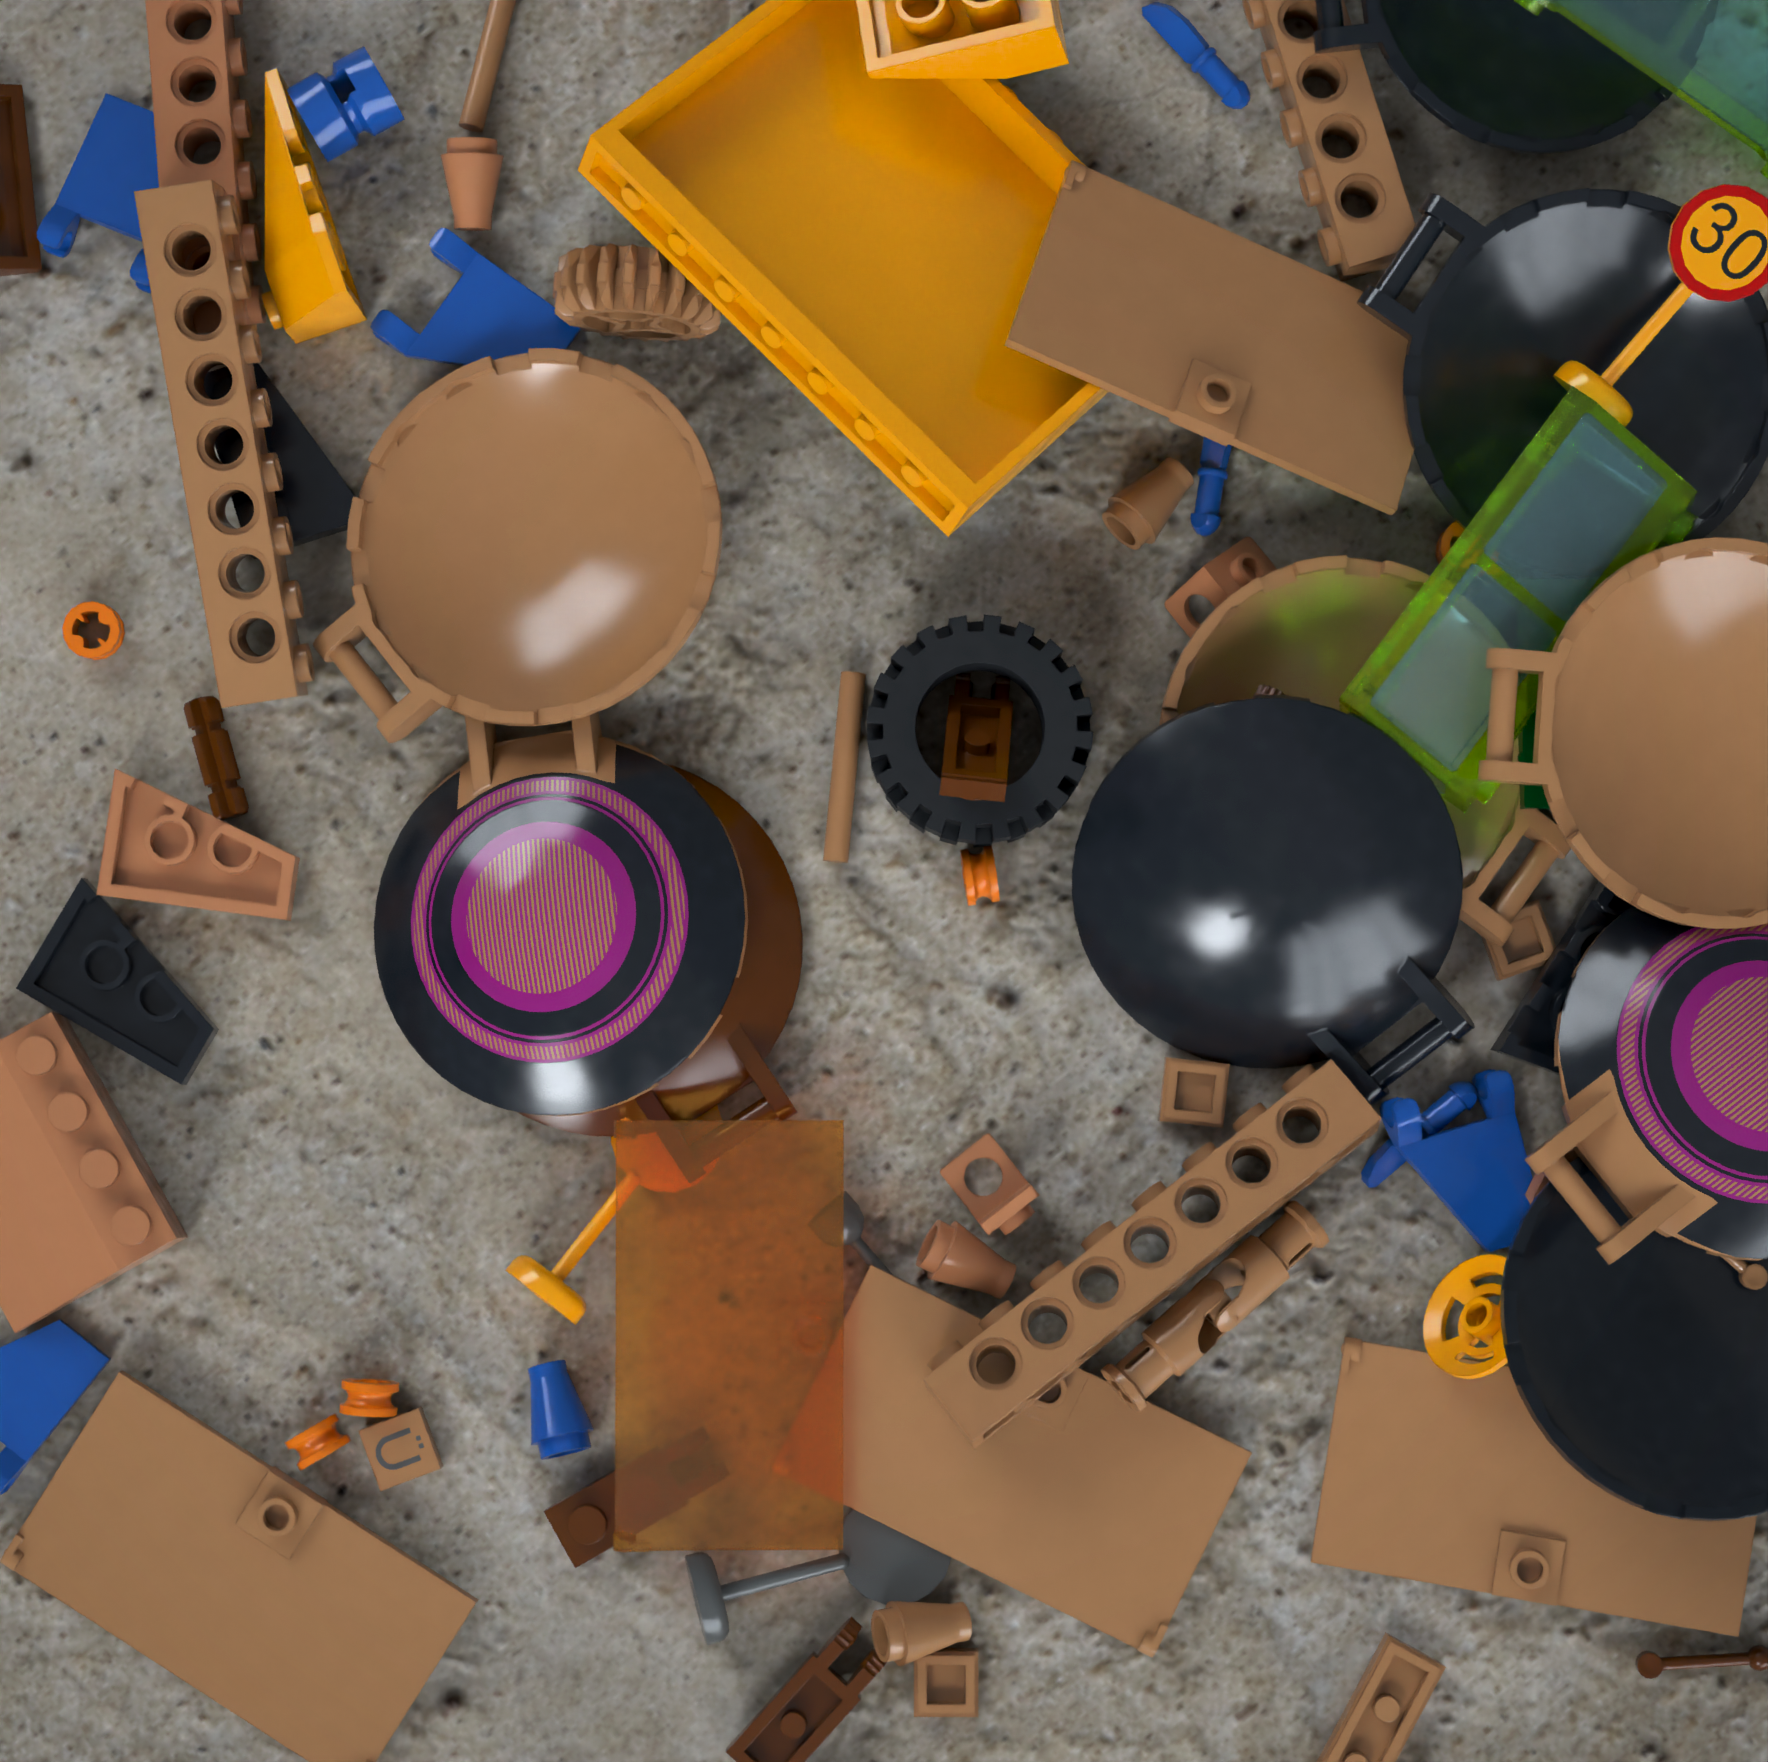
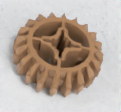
(630, 295)

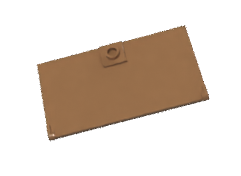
(1217, 337)
(1468, 1494)
(1061, 1502)
(237, 1578)

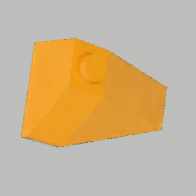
(303, 251)

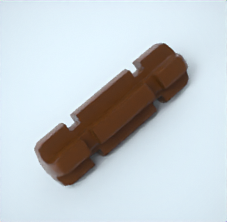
(216, 758)

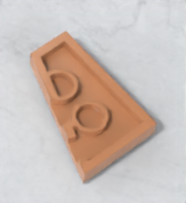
(187, 858)

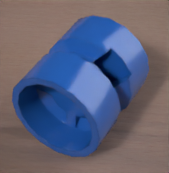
(345, 104)

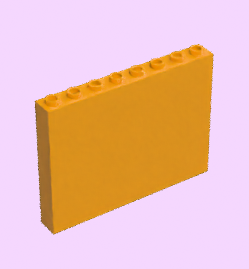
(859, 240)

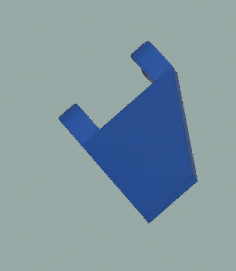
(101, 185)
(480, 316)
(1474, 1166)
(38, 1387)

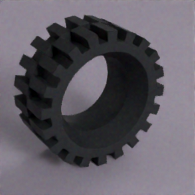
(990, 648)

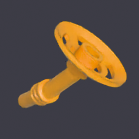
(1476, 1322)

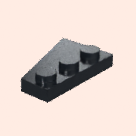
(313, 490)
(116, 987)

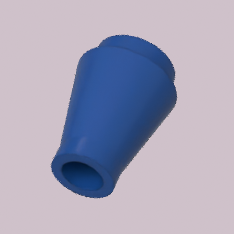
(557, 1413)

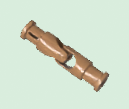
(1207, 1312)

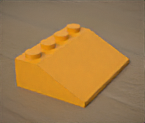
(961, 38)

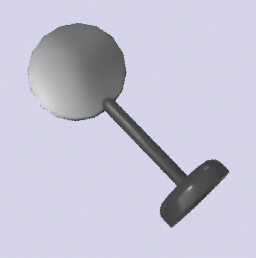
(873, 1557)

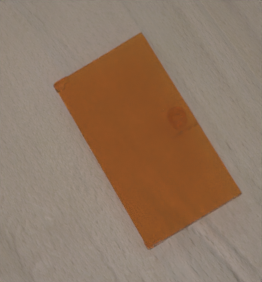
(729, 1335)

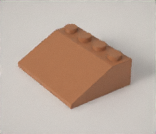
(71, 1178)

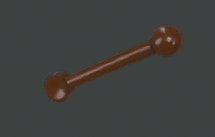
(1652, 1665)

